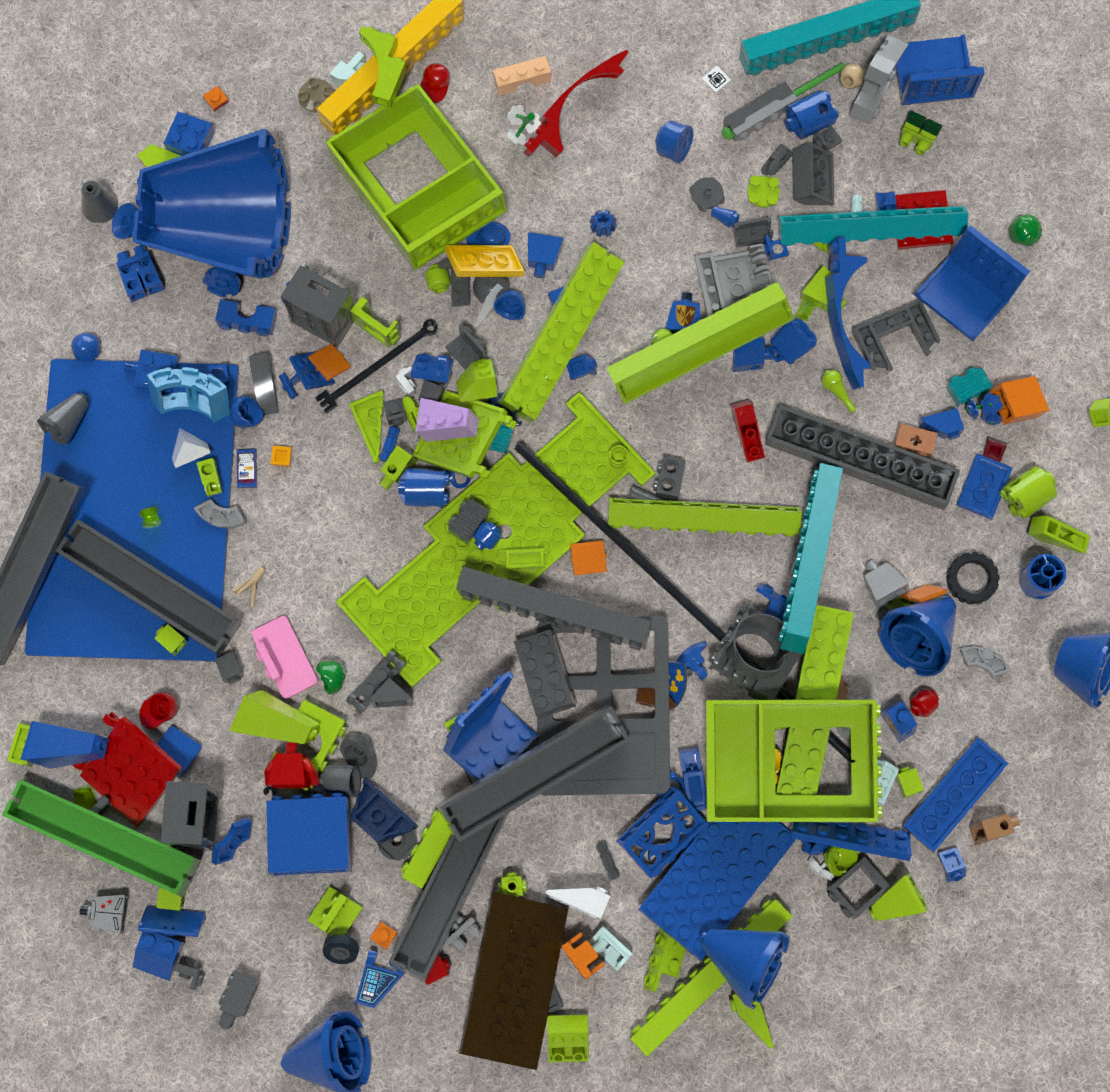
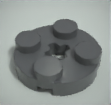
(400, 851)

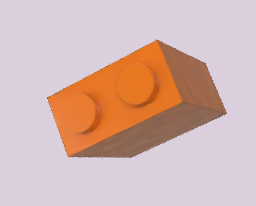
(1021, 400)

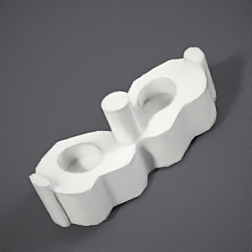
(820, 869)

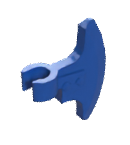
(694, 660)

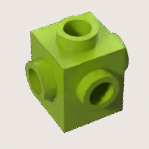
(517, 880)

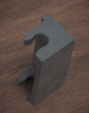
(752, 231)

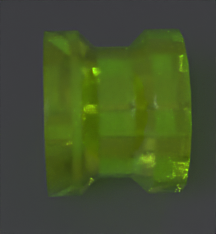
(150, 517)

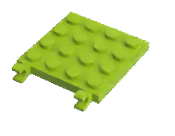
(465, 454)

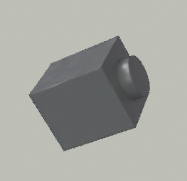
(229, 668)

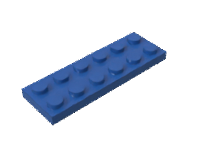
(955, 795)
(855, 837)

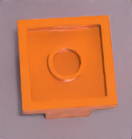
(582, 956)

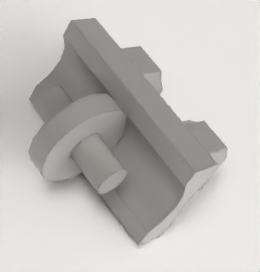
(469, 927)

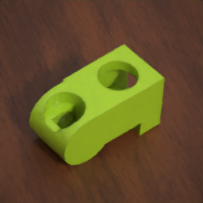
(210, 477)

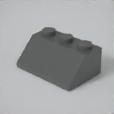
(813, 175)

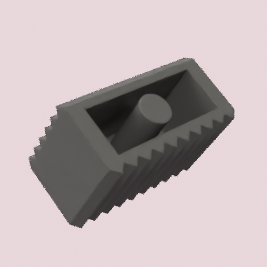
(468, 520)

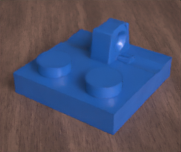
(432, 368)

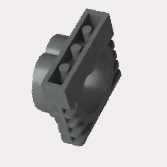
(728, 662)

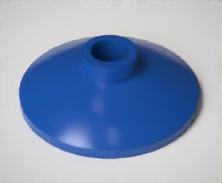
(124, 221)

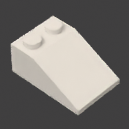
(586, 900)

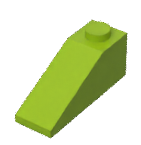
(1058, 534)
(753, 1019)

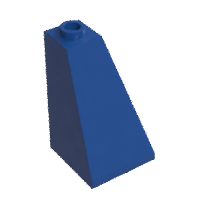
(60, 746)

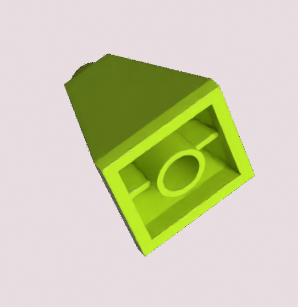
(899, 901)

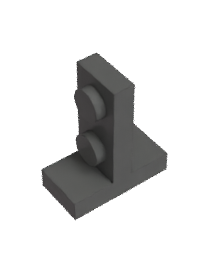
(459, 286)

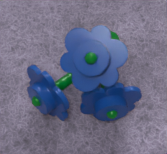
(989, 405)

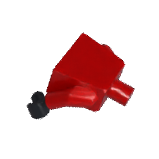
(291, 771)

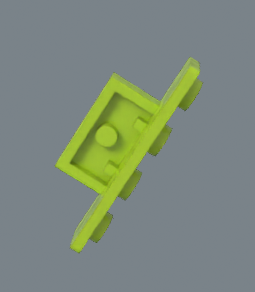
(665, 959)

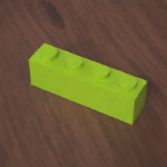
(428, 852)

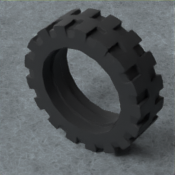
(985, 563)

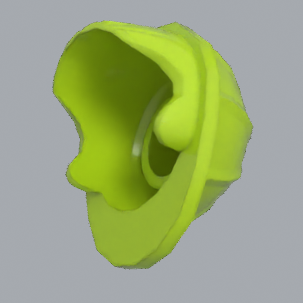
(839, 859)

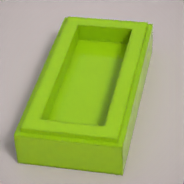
(525, 559)

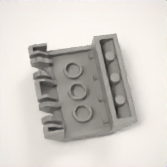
(731, 277)

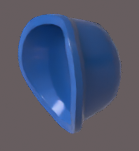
(510, 305)

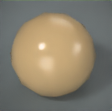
(852, 76)

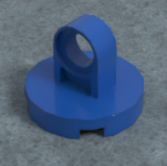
(221, 282)

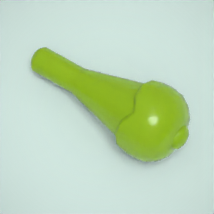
(833, 382)

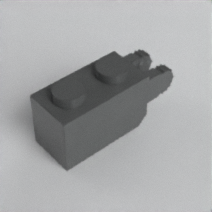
(237, 998)

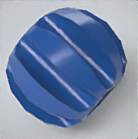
(596, 223)

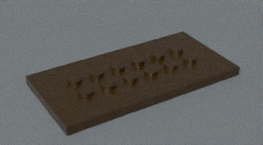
(513, 981)

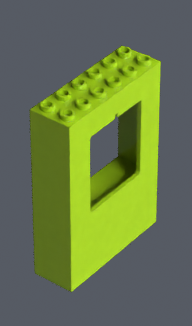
(437, 213)
(743, 761)

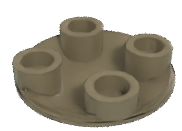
(314, 93)

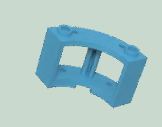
(213, 404)

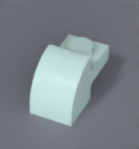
(344, 71)

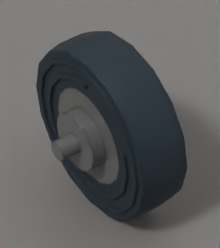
(340, 949)

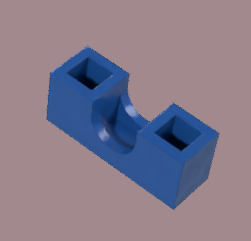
(261, 321)

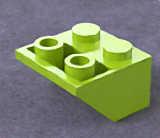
(568, 1038)

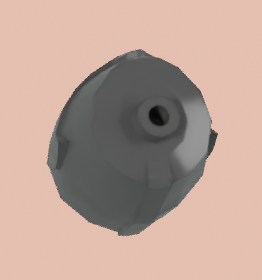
(342, 779)

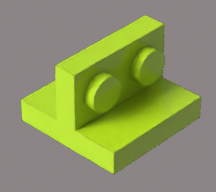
(335, 913)

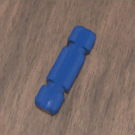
(389, 443)

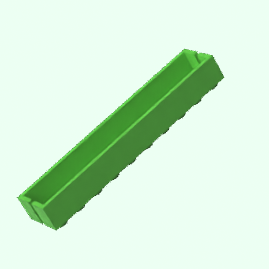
(101, 838)

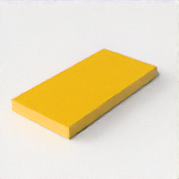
(484, 261)

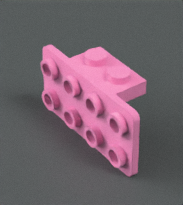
(283, 657)

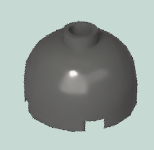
(483, 286)

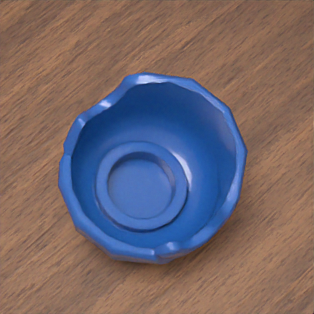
(85, 347)

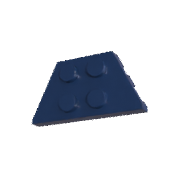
(379, 815)

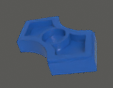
(236, 836)

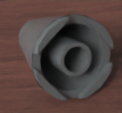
(98, 202)
(64, 418)

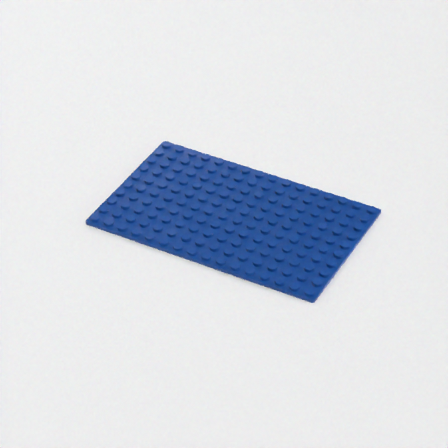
(127, 466)

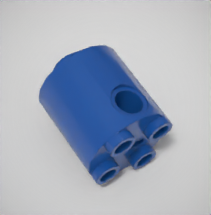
(810, 115)
(424, 487)
(1042, 576)

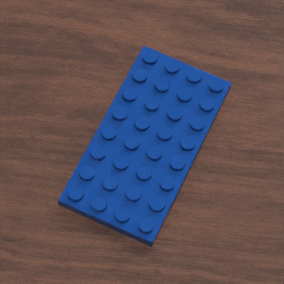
(715, 879)

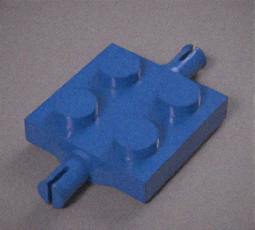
(148, 363)

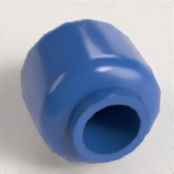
(487, 535)

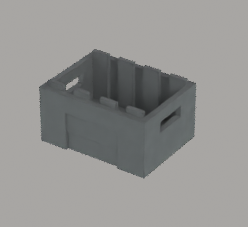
(319, 314)
(185, 815)

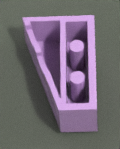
(444, 421)

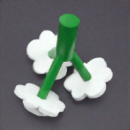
(518, 117)

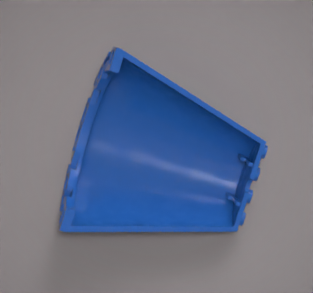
(219, 206)

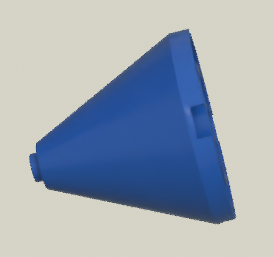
(920, 635)
(746, 959)
(332, 1055)

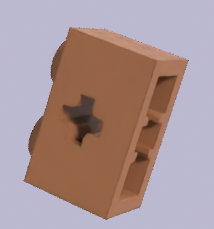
(924, 439)

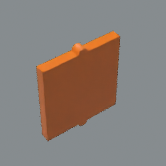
(329, 362)
(588, 557)
(923, 593)

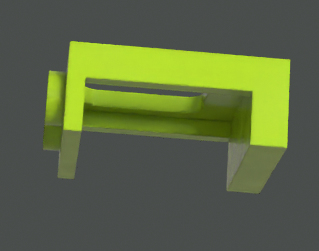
(362, 318)

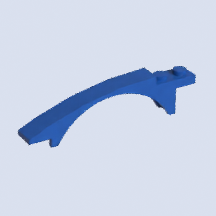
(842, 269)

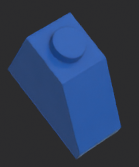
(946, 424)

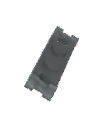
(375, 681)

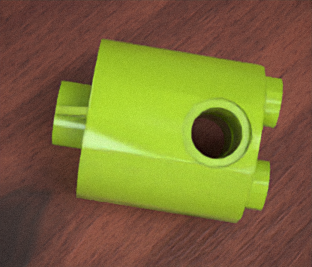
(1029, 492)

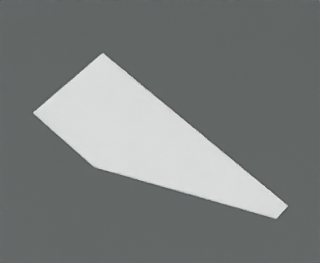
(488, 304)

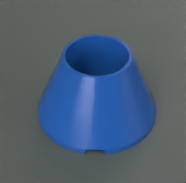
(1085, 666)

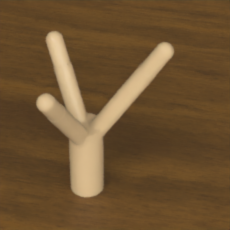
(254, 579)

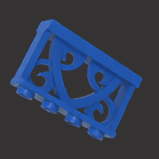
(645, 823)

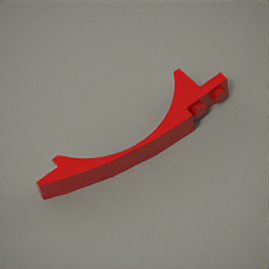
(548, 134)

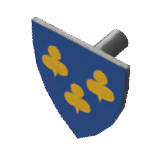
(678, 681)

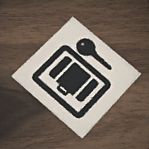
(716, 78)

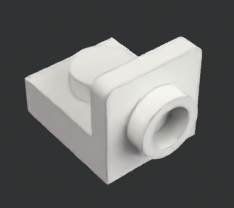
(406, 385)

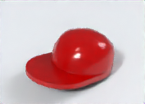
(435, 82)
(157, 710)

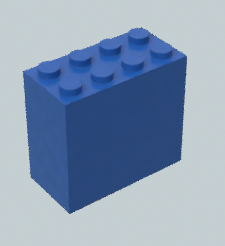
(309, 835)

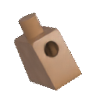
(993, 828)

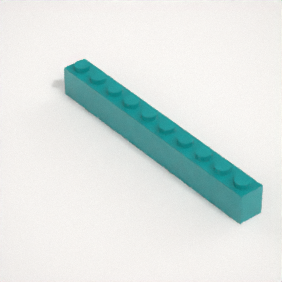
(873, 225)

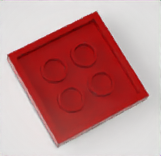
(922, 200)

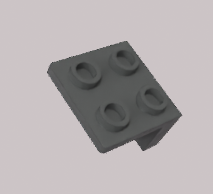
(466, 348)

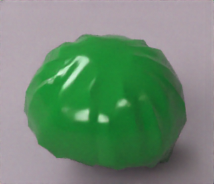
(1025, 230)
(332, 675)

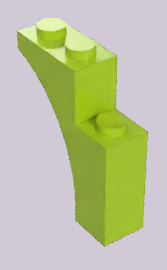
(391, 69)

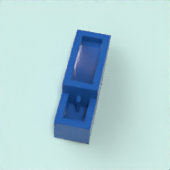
(693, 778)

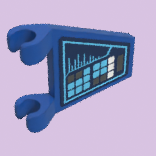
(375, 982)

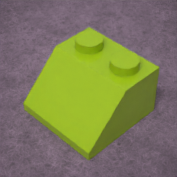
(477, 381)

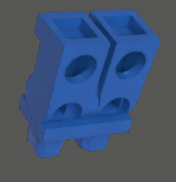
(135, 267)

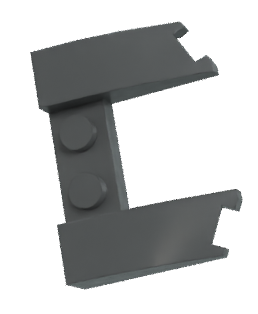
(911, 315)

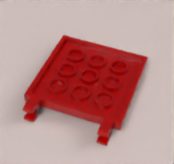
(131, 771)

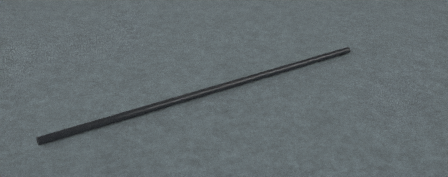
(655, 574)

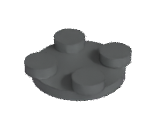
(707, 193)

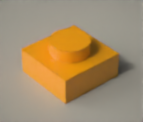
(281, 456)

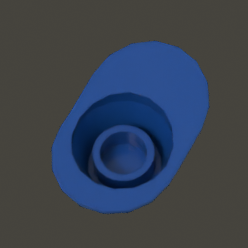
(491, 234)

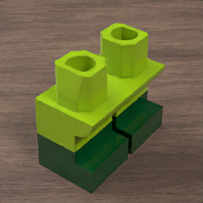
(911, 130)

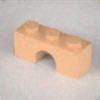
(532, 71)

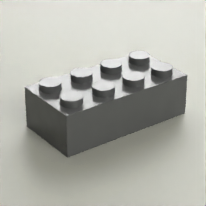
(545, 674)

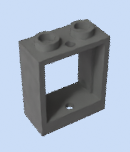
(872, 874)

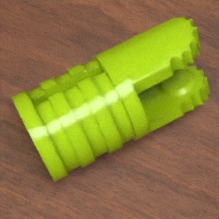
(412, 410)

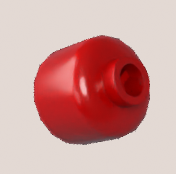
(924, 703)

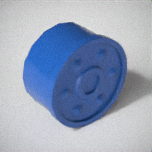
(674, 141)

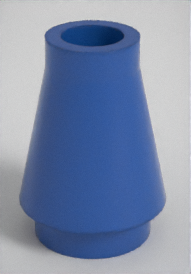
(725, 216)

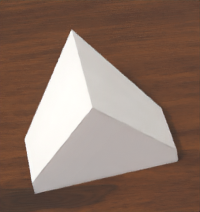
(188, 448)

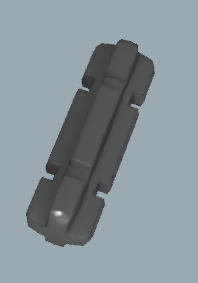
(607, 860)

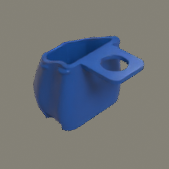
(792, 342)

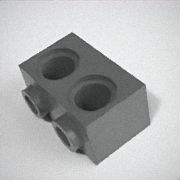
(673, 479)

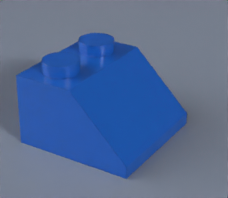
(157, 954)

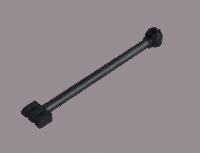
(329, 399)

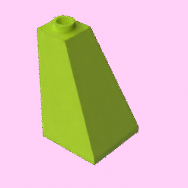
(271, 718)

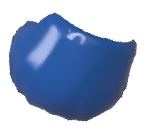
(246, 412)

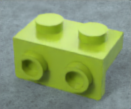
(18, 745)

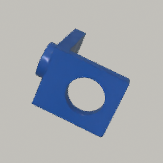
(768, 246)

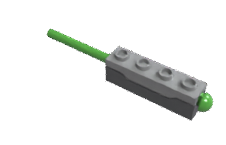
(768, 107)

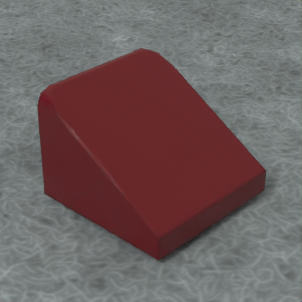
(994, 449)

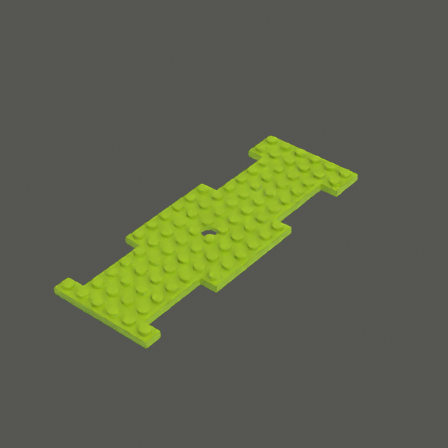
(423, 598)

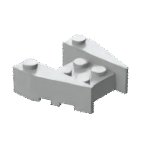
(878, 79)

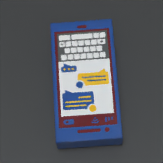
(246, 469)

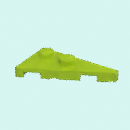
(368, 415)

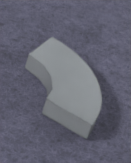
(220, 516)
(985, 659)

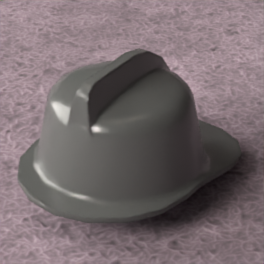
(359, 753)

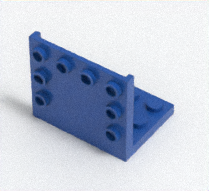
(937, 71)
(972, 283)
(488, 733)

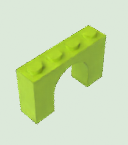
(330, 730)

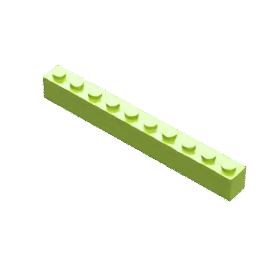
(704, 516)
(699, 988)

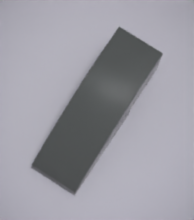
(263, 383)

